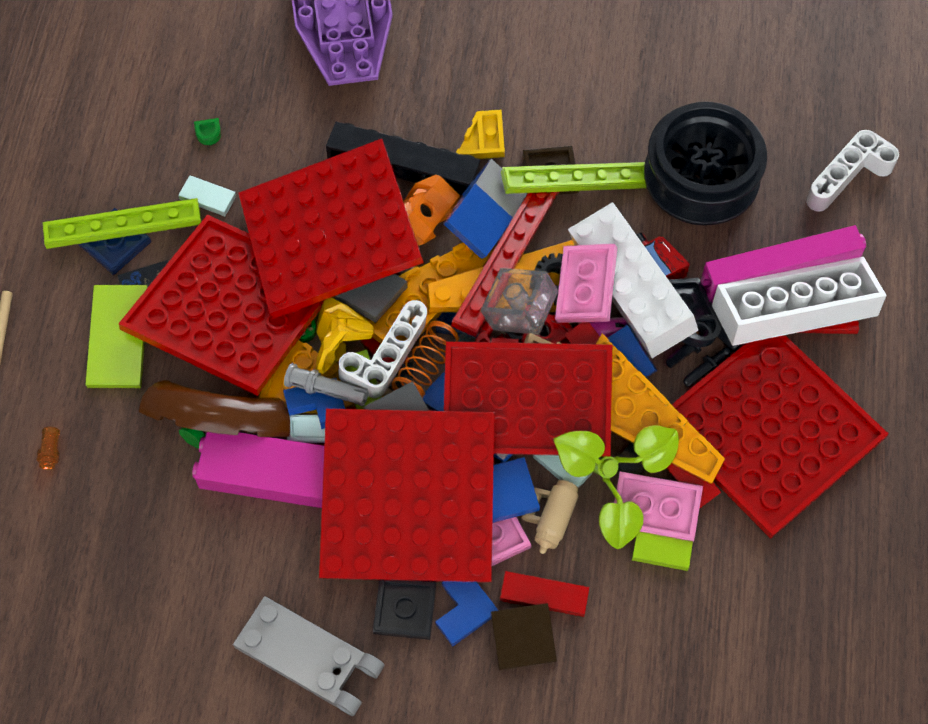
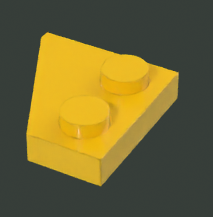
(484, 136)

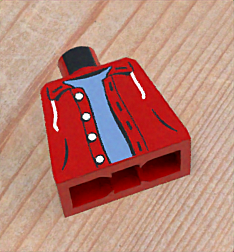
(666, 257)

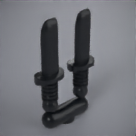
(709, 364)

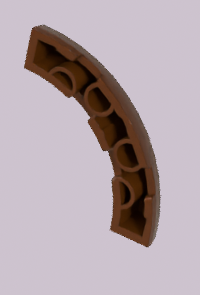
(215, 411)

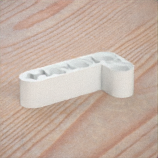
(869, 157)
(389, 347)

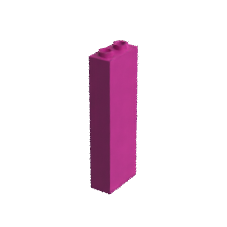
(788, 256)
(261, 468)

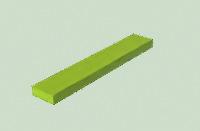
(573, 177)
(121, 223)

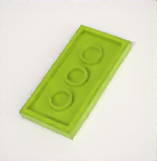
(114, 355)

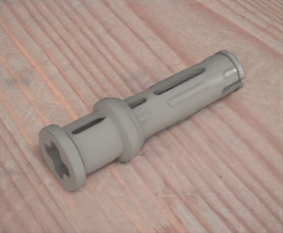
(314, 382)

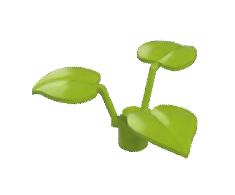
(581, 455)

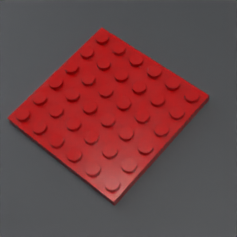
(329, 228)
(215, 310)
(779, 429)
(407, 495)

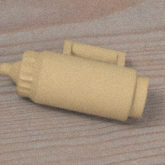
(555, 515)

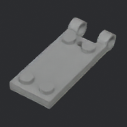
(305, 653)

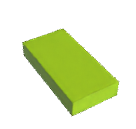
(662, 551)

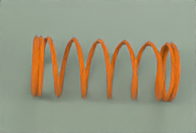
(438, 339)

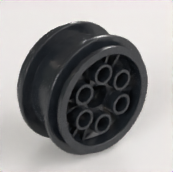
(732, 140)

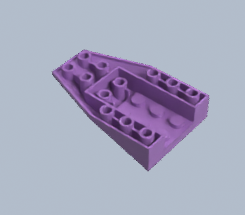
(344, 36)

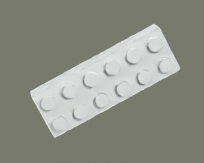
(639, 286)
(798, 300)

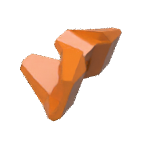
(438, 197)

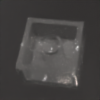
(519, 301)

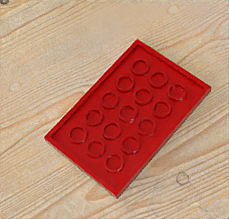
(532, 391)

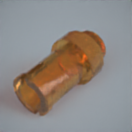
(48, 453)

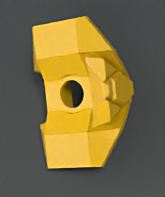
(338, 324)

